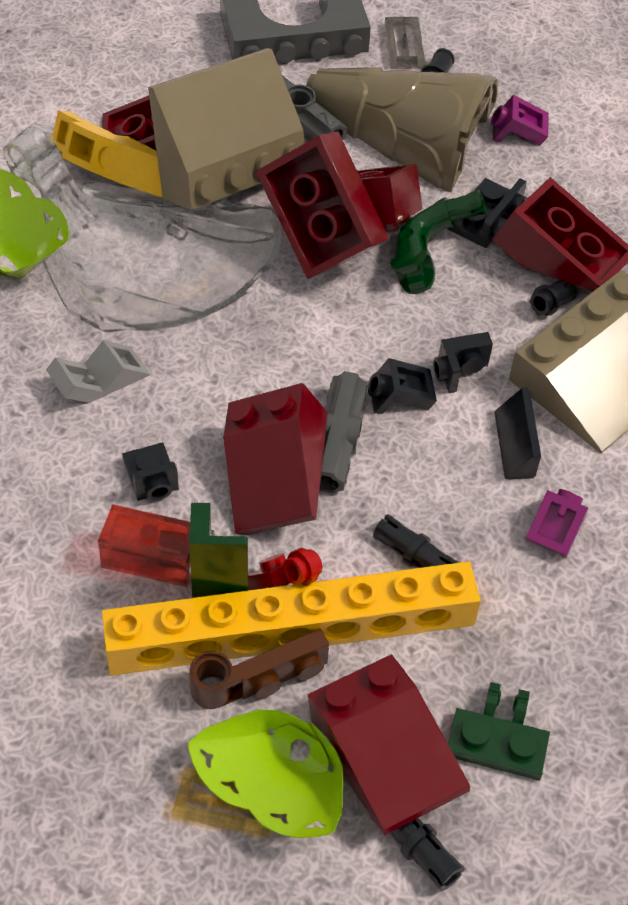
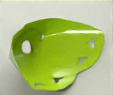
(23, 228)
(267, 776)

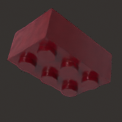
(322, 204)

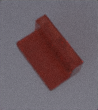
(146, 545)

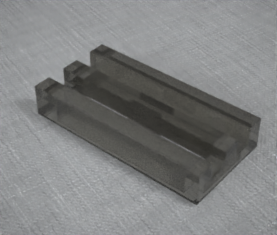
(404, 60)

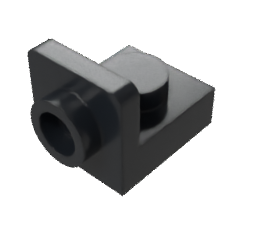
(462, 354)
(401, 384)
(151, 472)

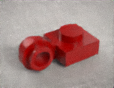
(300, 567)

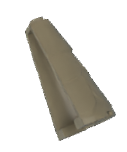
(410, 114)

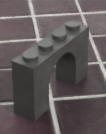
(338, 32)

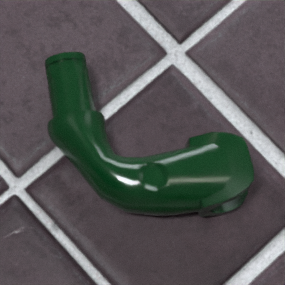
(412, 259)

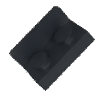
(499, 204)

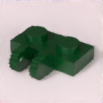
(500, 742)

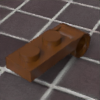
(258, 675)

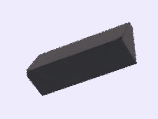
(518, 436)

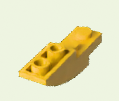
(106, 153)

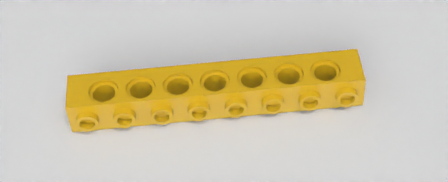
(266, 618)

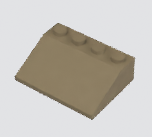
(221, 128)
(582, 365)

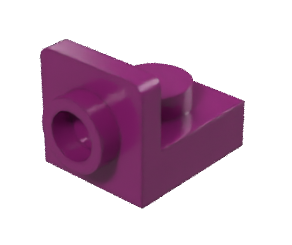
(522, 119)
(558, 521)

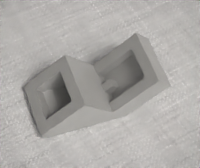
(106, 371)

